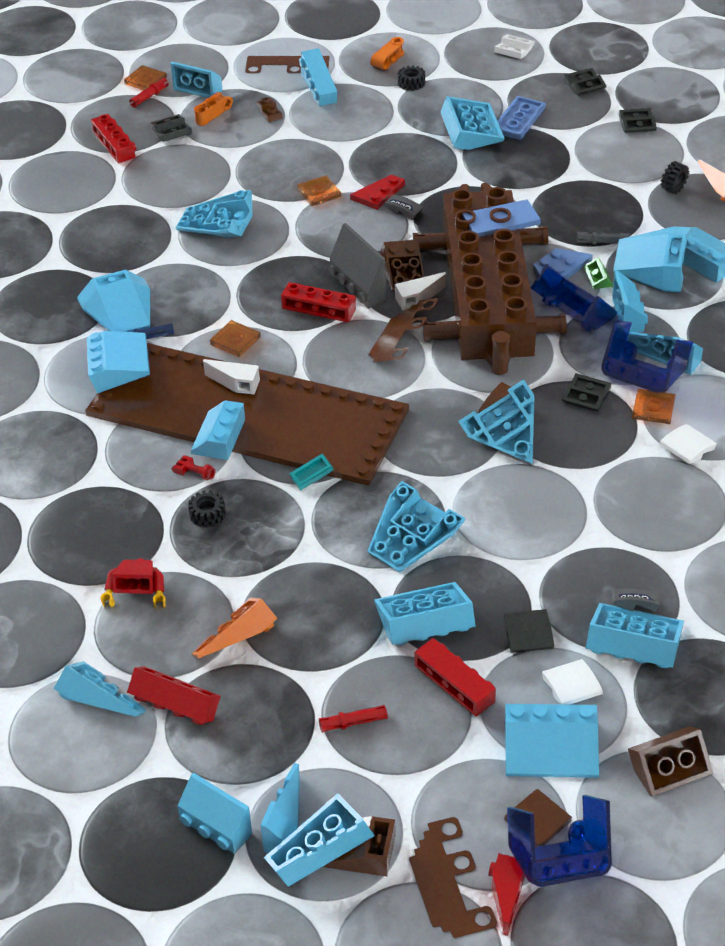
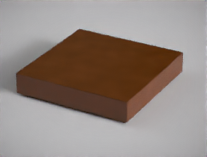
(548, 816)

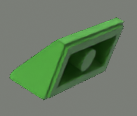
(597, 274)

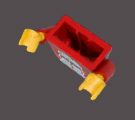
(135, 578)

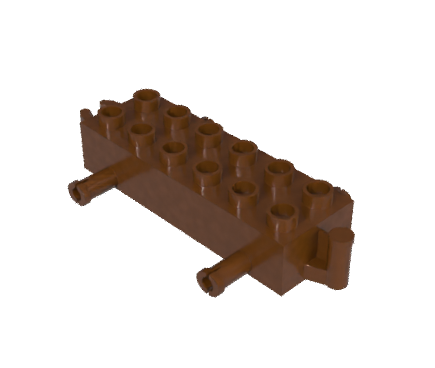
(488, 282)

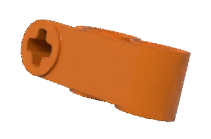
(388, 54)
(212, 108)

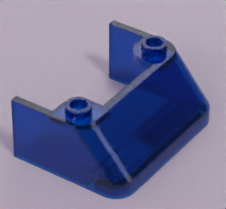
(573, 300)
(621, 364)
(581, 857)

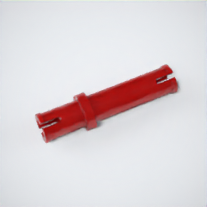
(153, 89)
(349, 719)

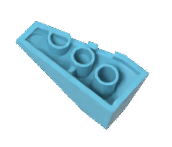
(661, 349)
(283, 815)

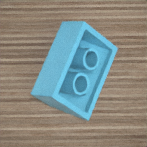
(195, 80)
(627, 302)
(220, 430)
(215, 814)

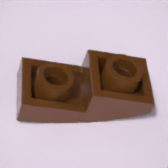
(269, 109)

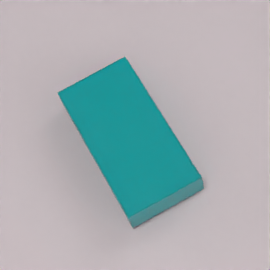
(311, 472)

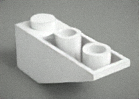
(423, 288)
(235, 376)

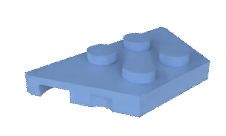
(563, 261)

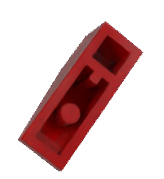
(506, 888)

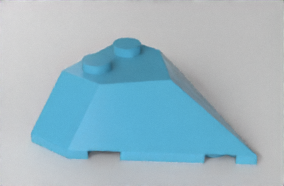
(506, 424)

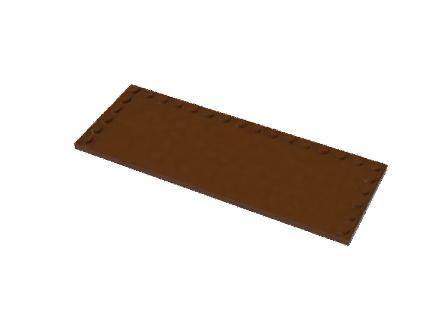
(284, 419)

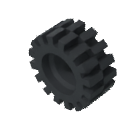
(411, 78)
(675, 177)
(210, 516)

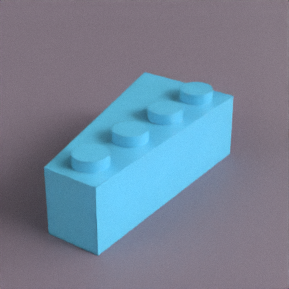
(318, 77)
(318, 841)

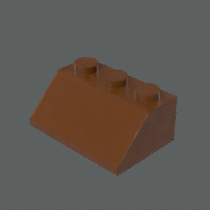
(671, 760)

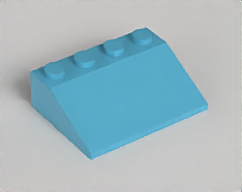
(470, 123)
(705, 255)
(116, 358)
(425, 613)
(634, 635)
(551, 740)

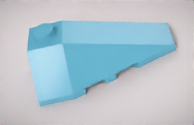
(87, 685)

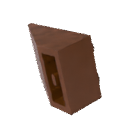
(402, 261)
(372, 855)

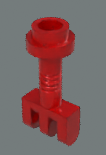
(187, 464)

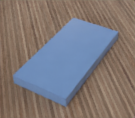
(520, 117)
(522, 216)

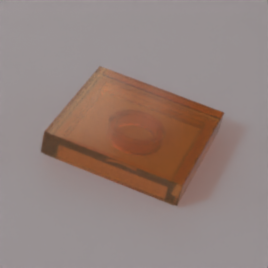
(143, 77)
(319, 190)
(235, 338)
(653, 406)

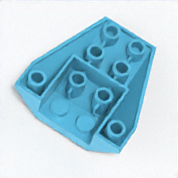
(219, 217)
(654, 258)
(117, 301)
(410, 528)

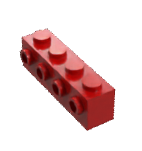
(113, 138)
(318, 302)
(455, 677)
(173, 694)

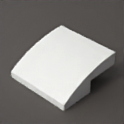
(514, 46)
(687, 443)
(572, 682)

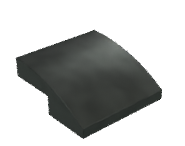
(584, 81)
(637, 120)
(171, 127)
(586, 392)
(529, 630)

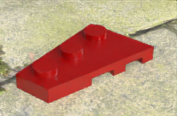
(378, 192)

